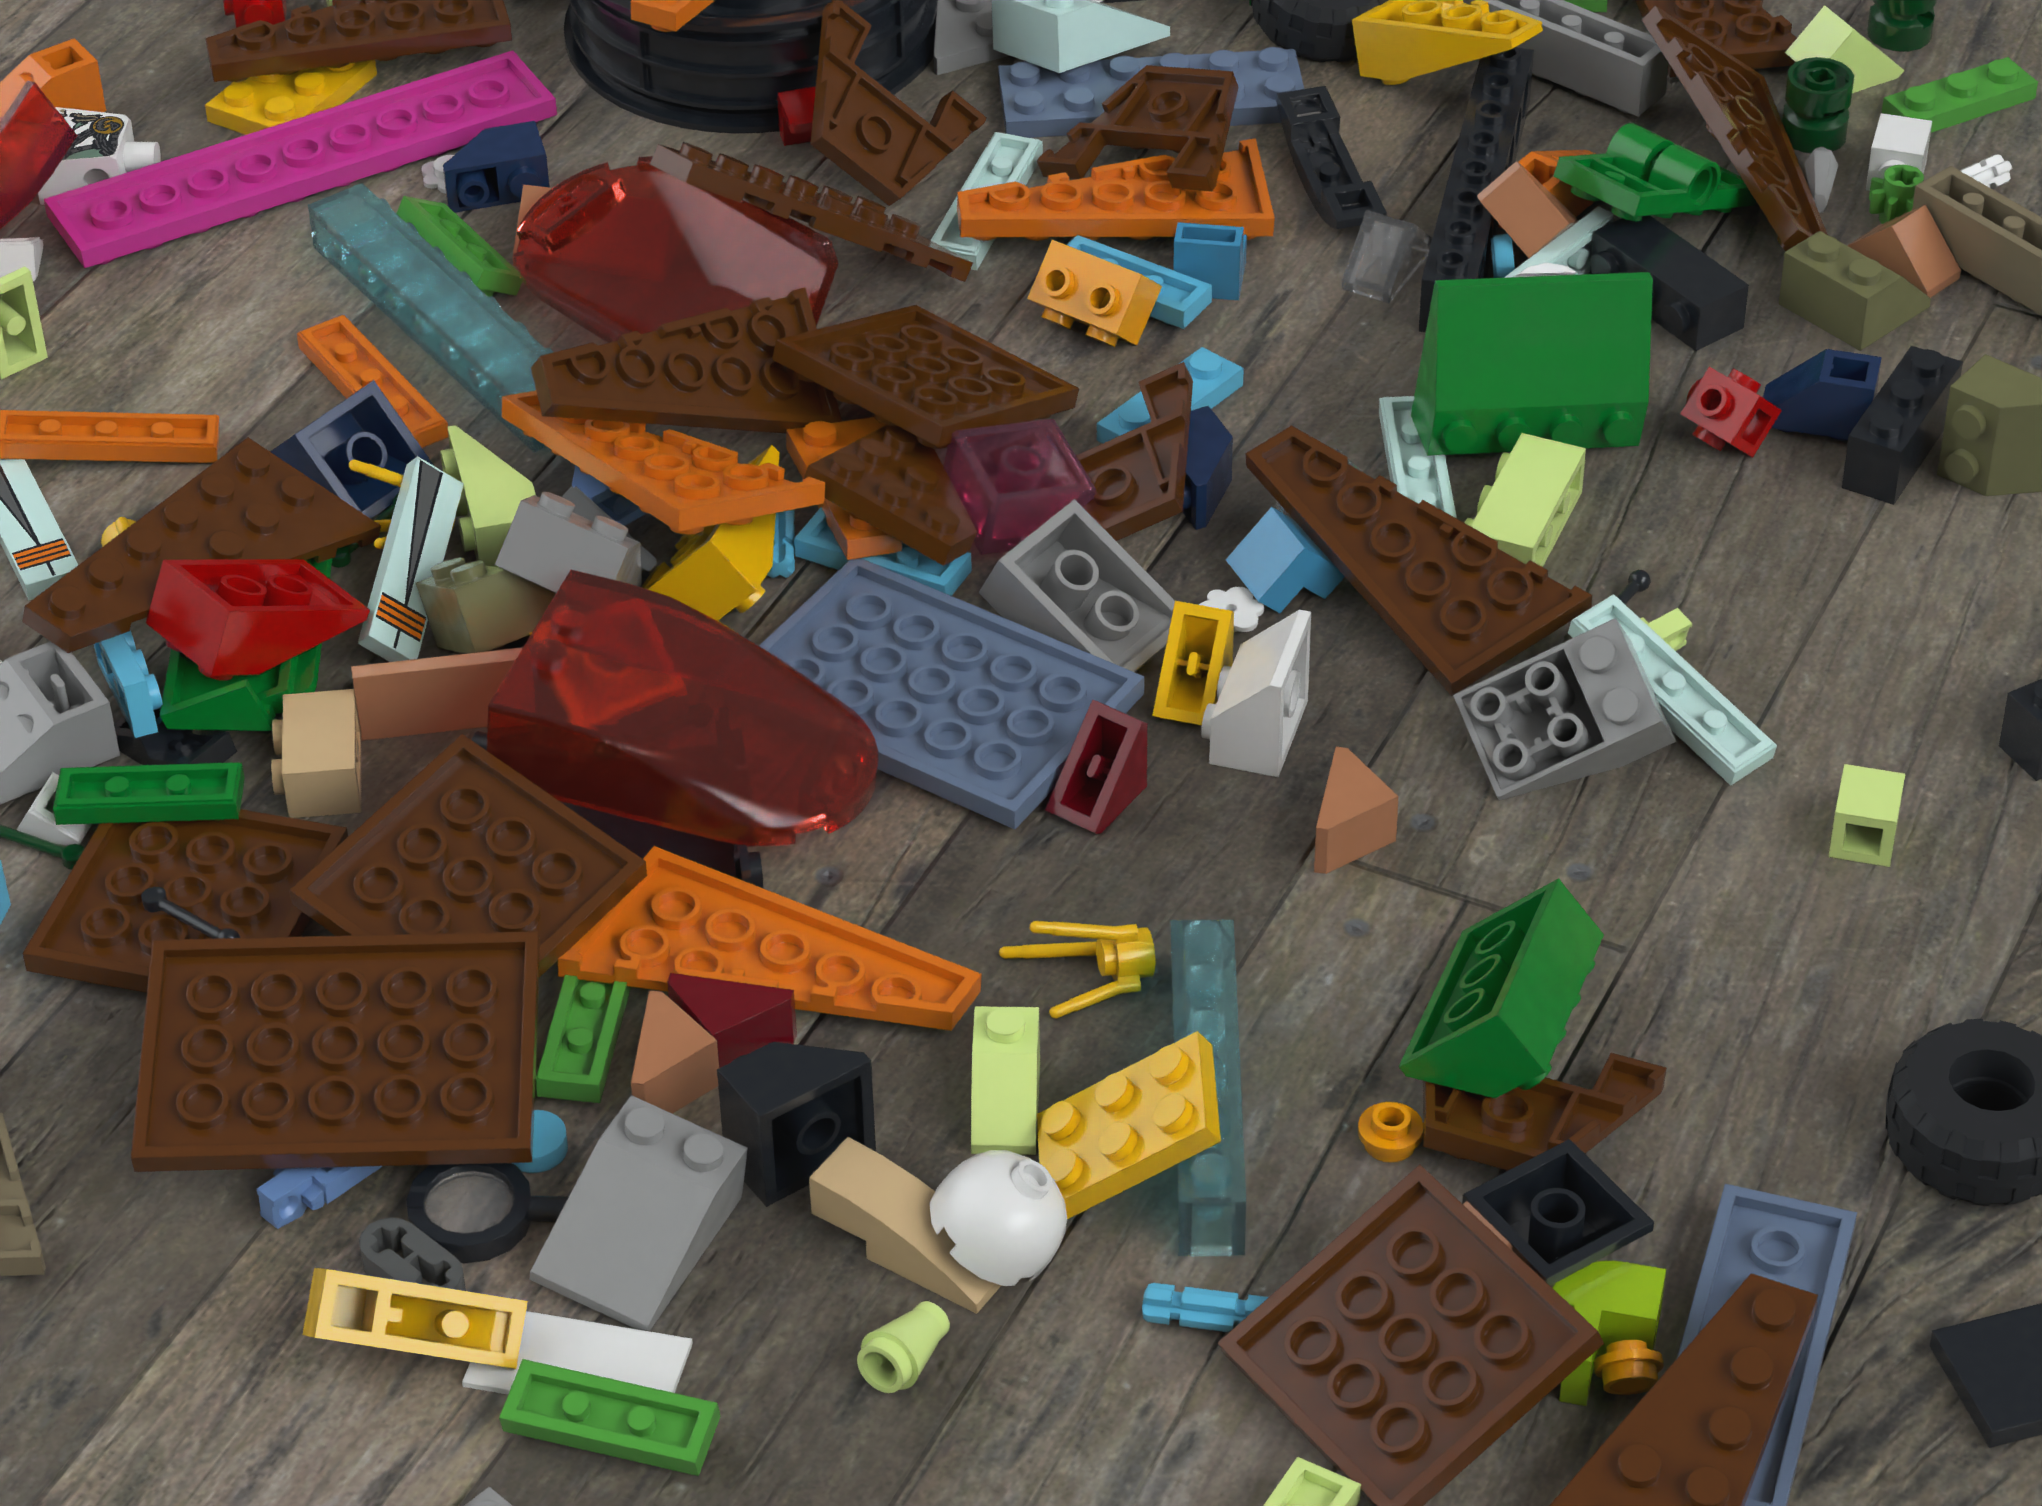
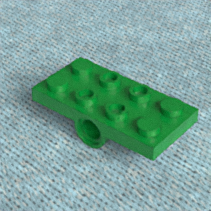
(1652, 177)

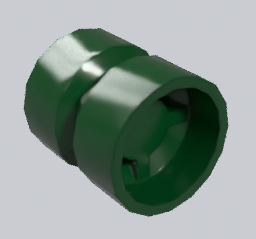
(1901, 24)
(1817, 104)

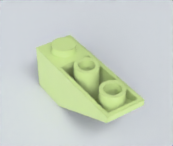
(488, 494)

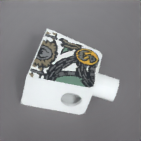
(99, 152)

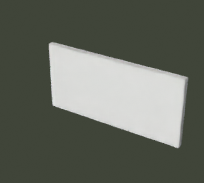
(590, 1348)

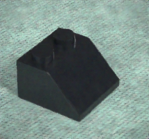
(794, 1111)
(1560, 1212)

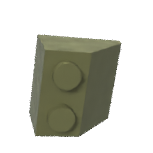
(1846, 291)
(1994, 430)
(480, 605)

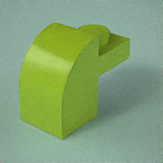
(1620, 1303)

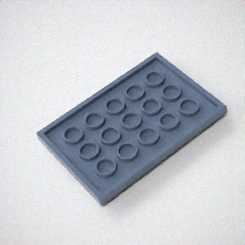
(949, 687)

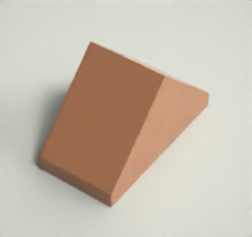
(1526, 209)
(1913, 250)
(1354, 815)
(673, 1056)

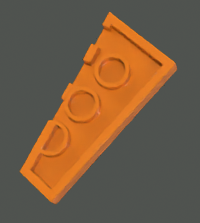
(819, 440)

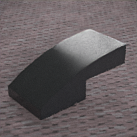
(174, 745)

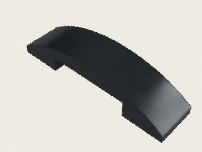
(1323, 160)

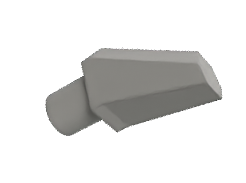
(1820, 174)

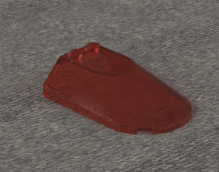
(651, 250)

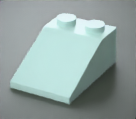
(1068, 32)

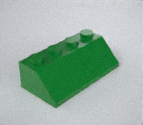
(1506, 996)

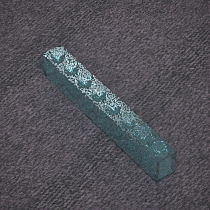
(427, 298)

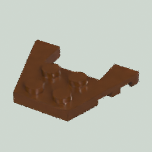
(1158, 110)
(867, 126)
(1144, 470)
(1533, 1120)

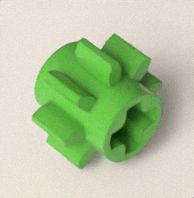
(1895, 192)

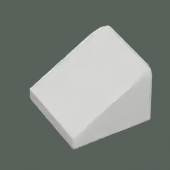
(19, 253)
(41, 821)

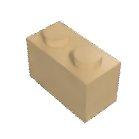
(318, 753)

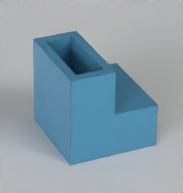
(1212, 256)
(1280, 561)

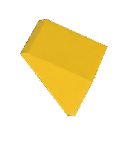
(1192, 662)

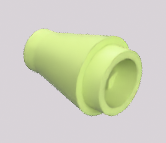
(899, 1350)

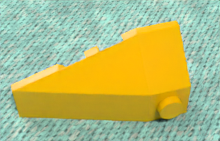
(1429, 35)
(721, 564)

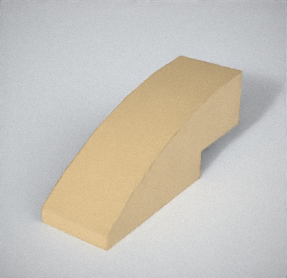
(893, 1216)

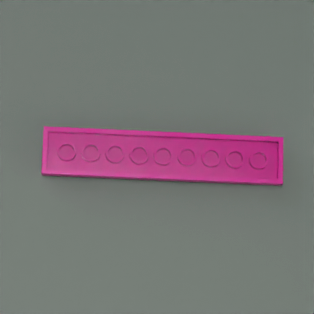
(296, 159)

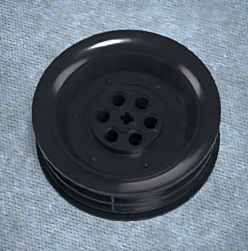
(735, 57)

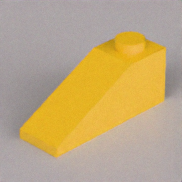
(414, 1318)

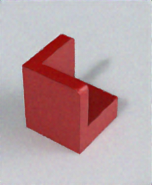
(796, 115)

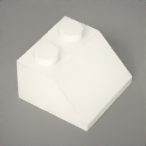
(1261, 699)

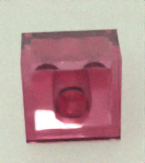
(1014, 479)

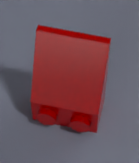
(247, 612)

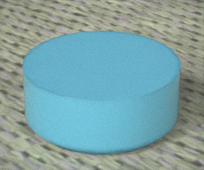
(1502, 255)
(549, 1143)

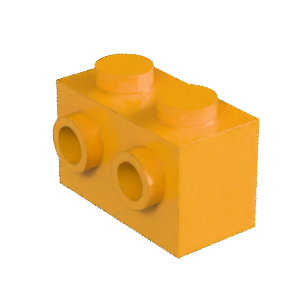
(1094, 293)

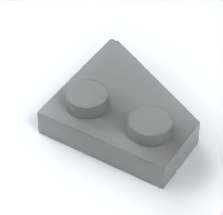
(963, 35)

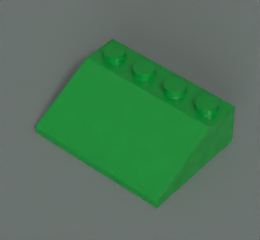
(1535, 360)

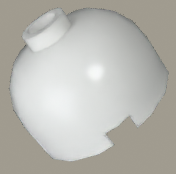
(1000, 1216)

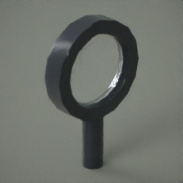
(477, 1208)

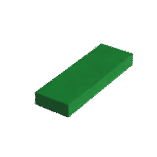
(149, 793)

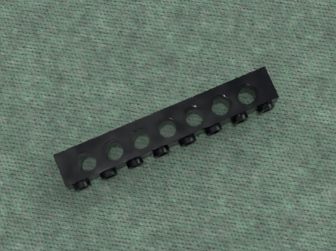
(1482, 154)

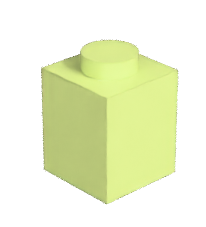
(1866, 815)

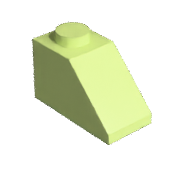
(1835, 39)
(20, 324)
(1005, 1079)

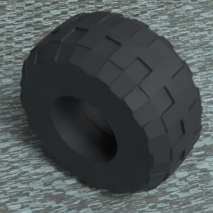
(1312, 27)
(1970, 1111)

